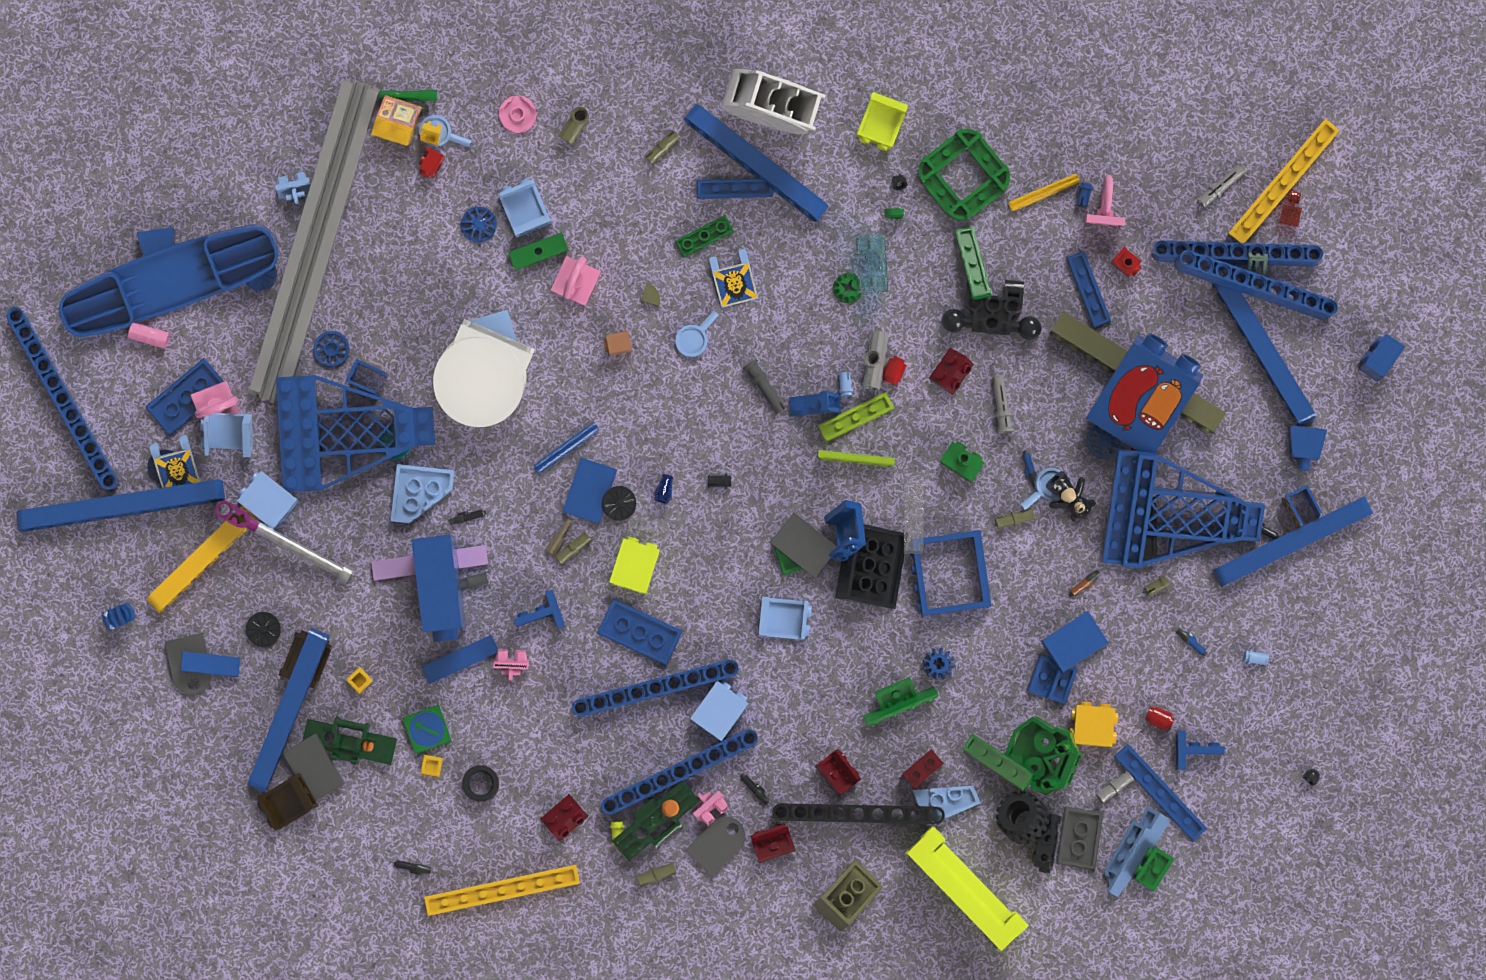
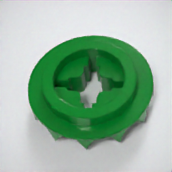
(839, 290)

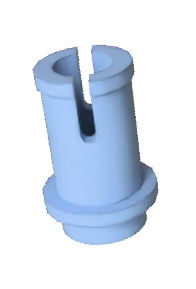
(845, 384)
(1255, 657)

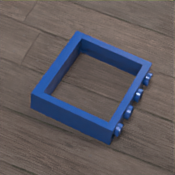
(982, 575)

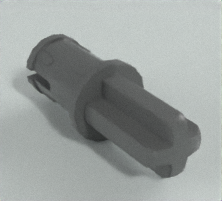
(473, 581)

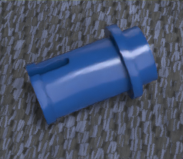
(1084, 194)

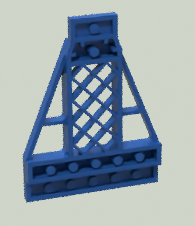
(301, 434)
(1132, 503)

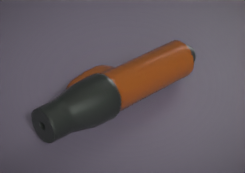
(1087, 582)

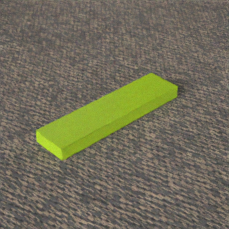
(855, 417)
(856, 458)

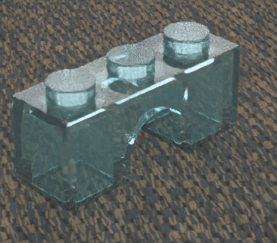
(873, 249)

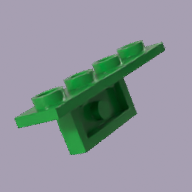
(898, 698)

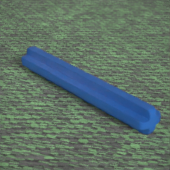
(566, 447)

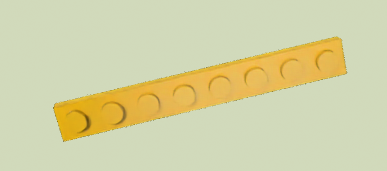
(1283, 182)
(502, 890)

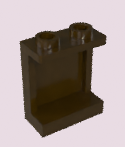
(294, 653)
(287, 802)

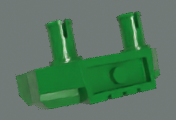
(1028, 749)

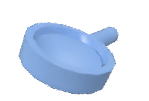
(446, 134)
(692, 339)
(1040, 487)

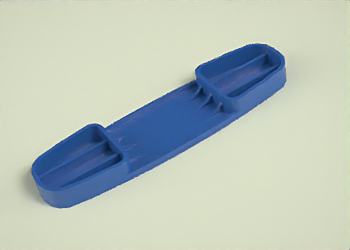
(168, 279)

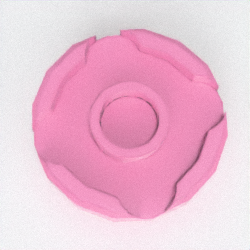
(512, 116)

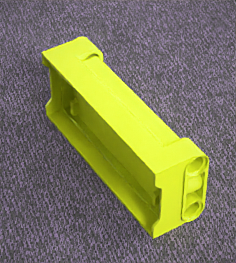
(966, 889)

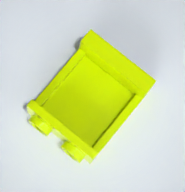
(881, 121)
(635, 565)

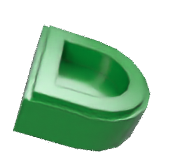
(894, 213)

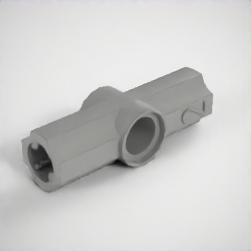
(873, 371)

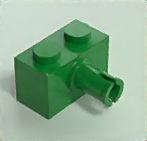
(961, 461)

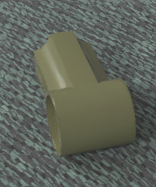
(574, 127)

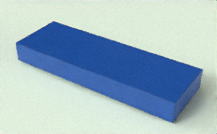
(210, 664)

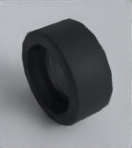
(466, 786)

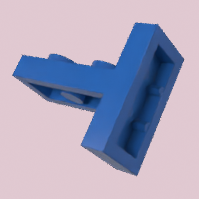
(815, 404)
(542, 612)
(1193, 748)

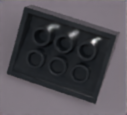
(874, 570)

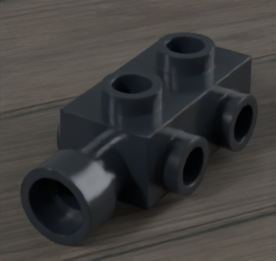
(1046, 848)

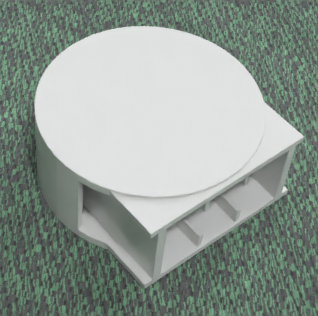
(771, 101)
(481, 376)

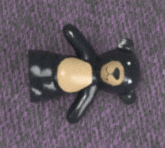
(1062, 487)

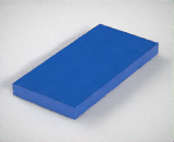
(175, 405)
(639, 632)

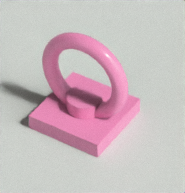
(1105, 214)
(576, 280)
(214, 400)

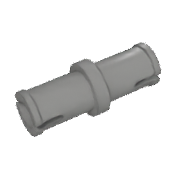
(1114, 787)

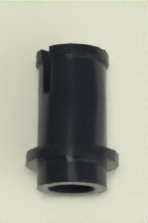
(719, 481)

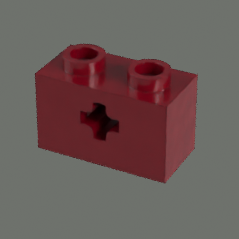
(922, 769)

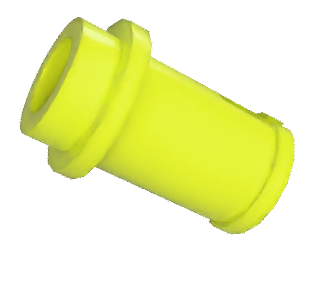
(617, 828)

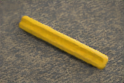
(1044, 192)

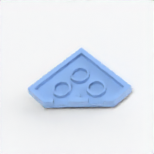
(418, 490)

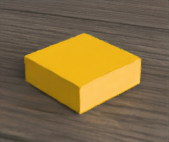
(431, 765)

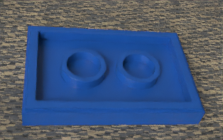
(588, 489)
(1074, 642)

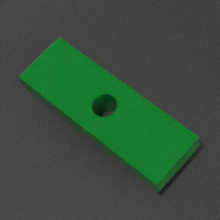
(693, 242)
(550, 247)

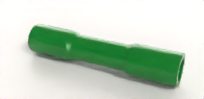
(421, 95)

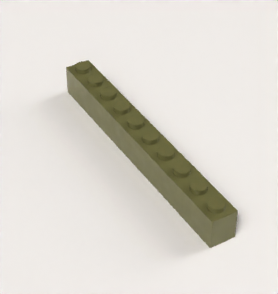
(1109, 355)

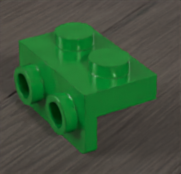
(1153, 868)

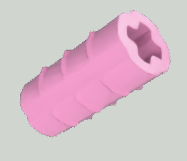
(148, 335)

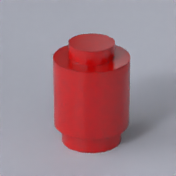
(894, 370)
(1159, 718)

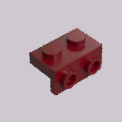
(951, 371)
(838, 772)
(564, 817)
(772, 842)

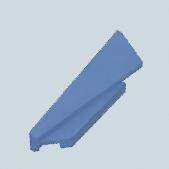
(1133, 848)

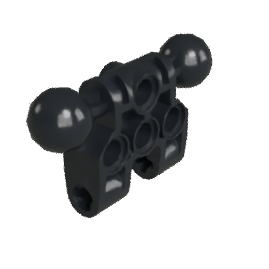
(1028, 327)

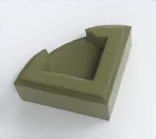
(651, 295)

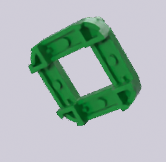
(986, 158)

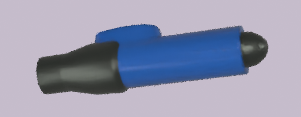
(1029, 470)
(1191, 640)

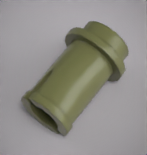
(1158, 585)

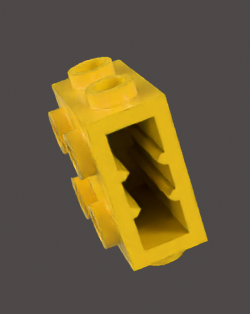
(1094, 724)

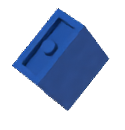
(849, 529)

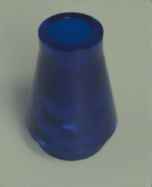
(664, 489)

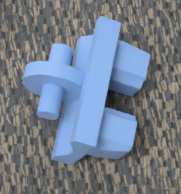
(293, 189)

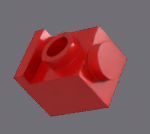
(430, 163)
(1119, 262)

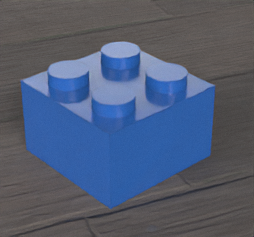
(1381, 358)

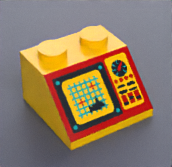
(396, 120)

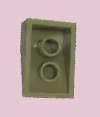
(847, 896)

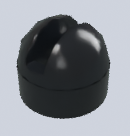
(896, 179)
(1313, 775)

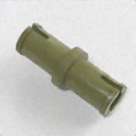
(662, 146)
(1014, 518)
(573, 547)
(656, 874)

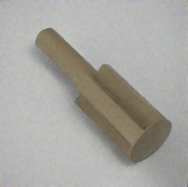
(558, 539)

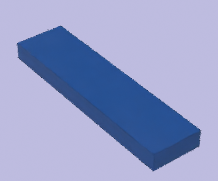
(733, 188)
(1088, 289)
(460, 659)

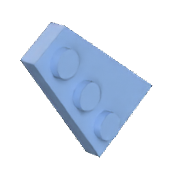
(950, 799)

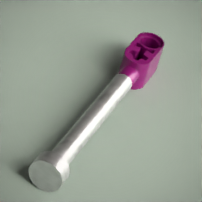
(341, 572)

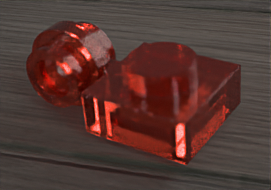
(1290, 214)

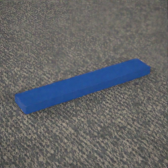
(1160, 792)

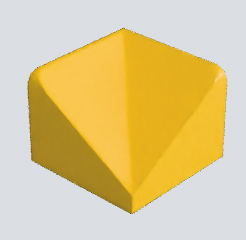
(359, 680)

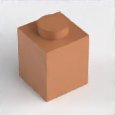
(617, 343)

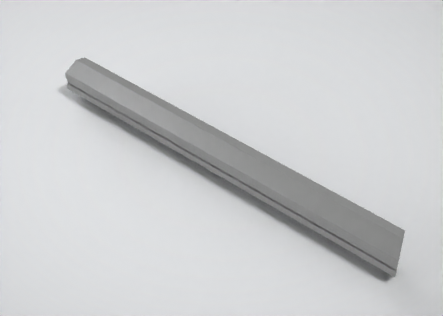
(314, 238)

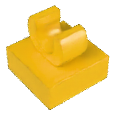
(430, 133)

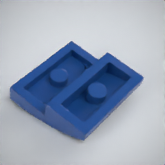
(1060, 682)

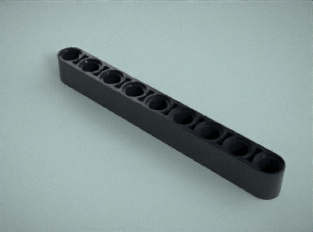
(849, 817)

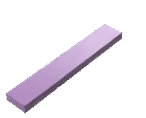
(405, 565)

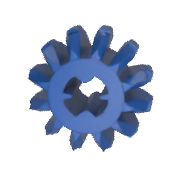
(118, 616)
(932, 667)

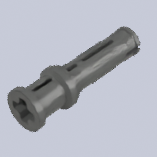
(759, 378)

